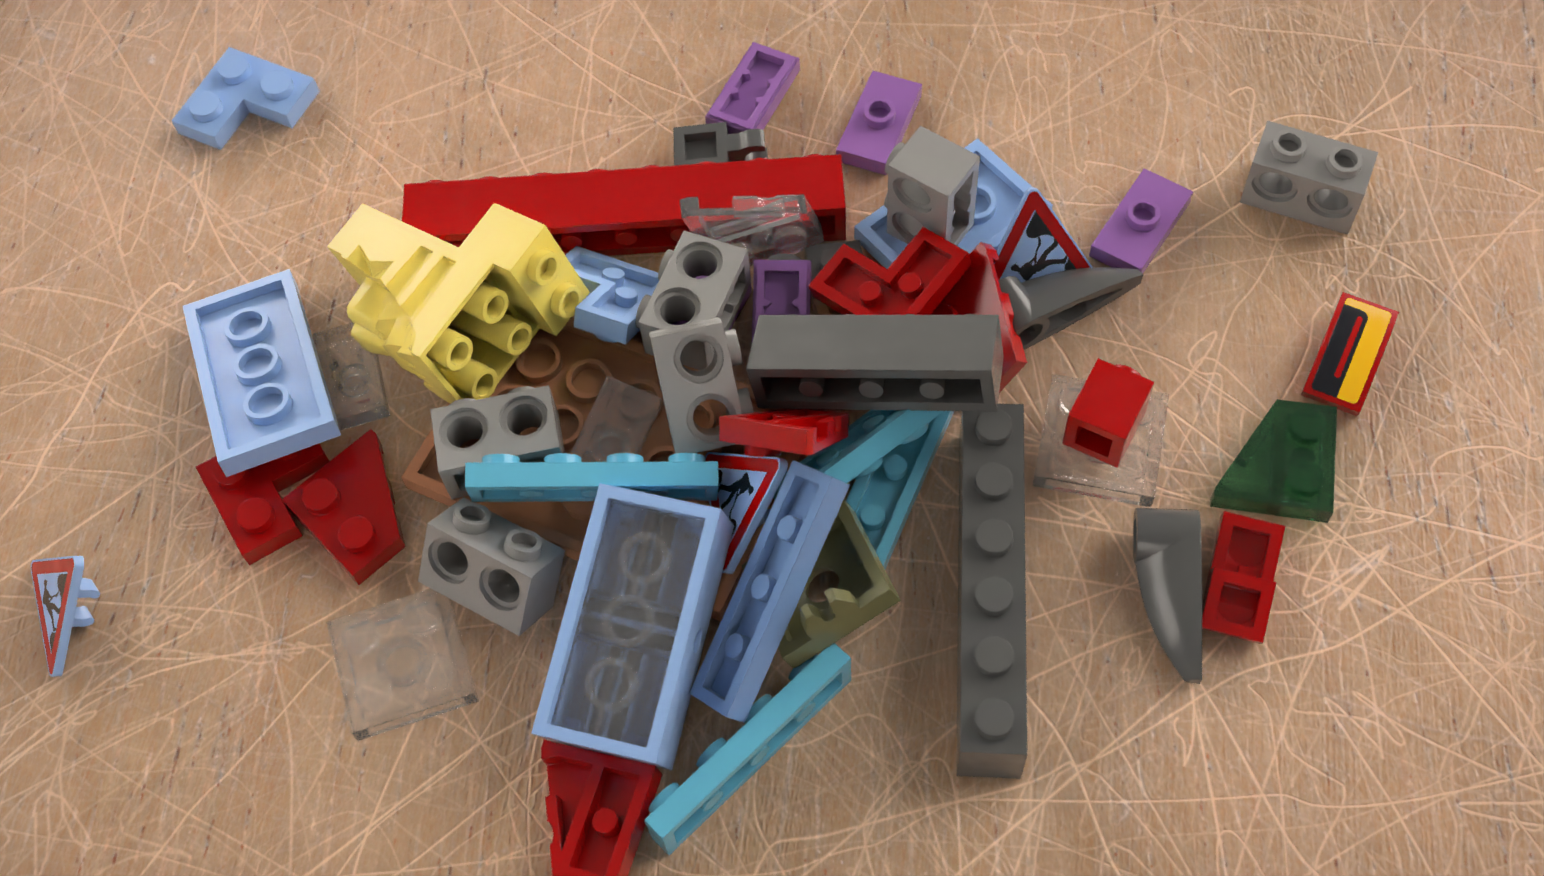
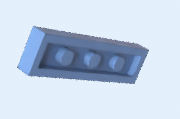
(768, 591)

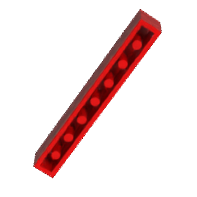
(626, 207)

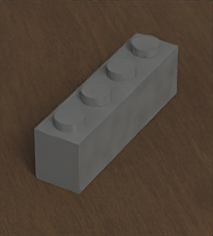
(877, 362)

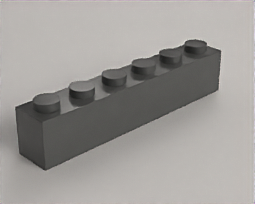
(991, 595)

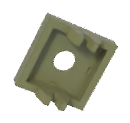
(860, 596)

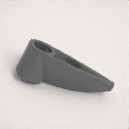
(1063, 298)
(1170, 582)

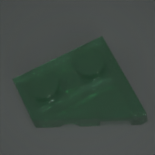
(1285, 465)

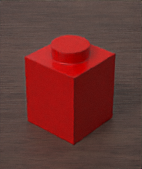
(1108, 412)

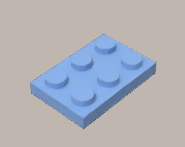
(996, 202)

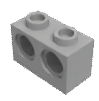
(1308, 177)
(931, 187)
(691, 299)
(686, 388)
(497, 425)
(490, 565)

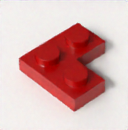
(910, 285)
(252, 500)

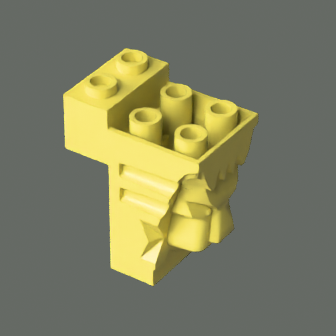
(451, 309)

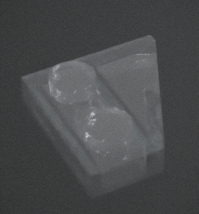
(757, 224)

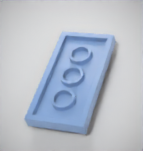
(259, 373)

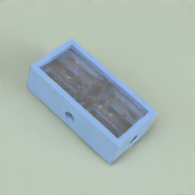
(634, 626)

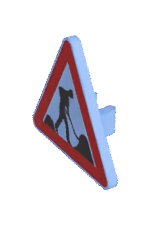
(1036, 242)
(744, 495)
(57, 589)

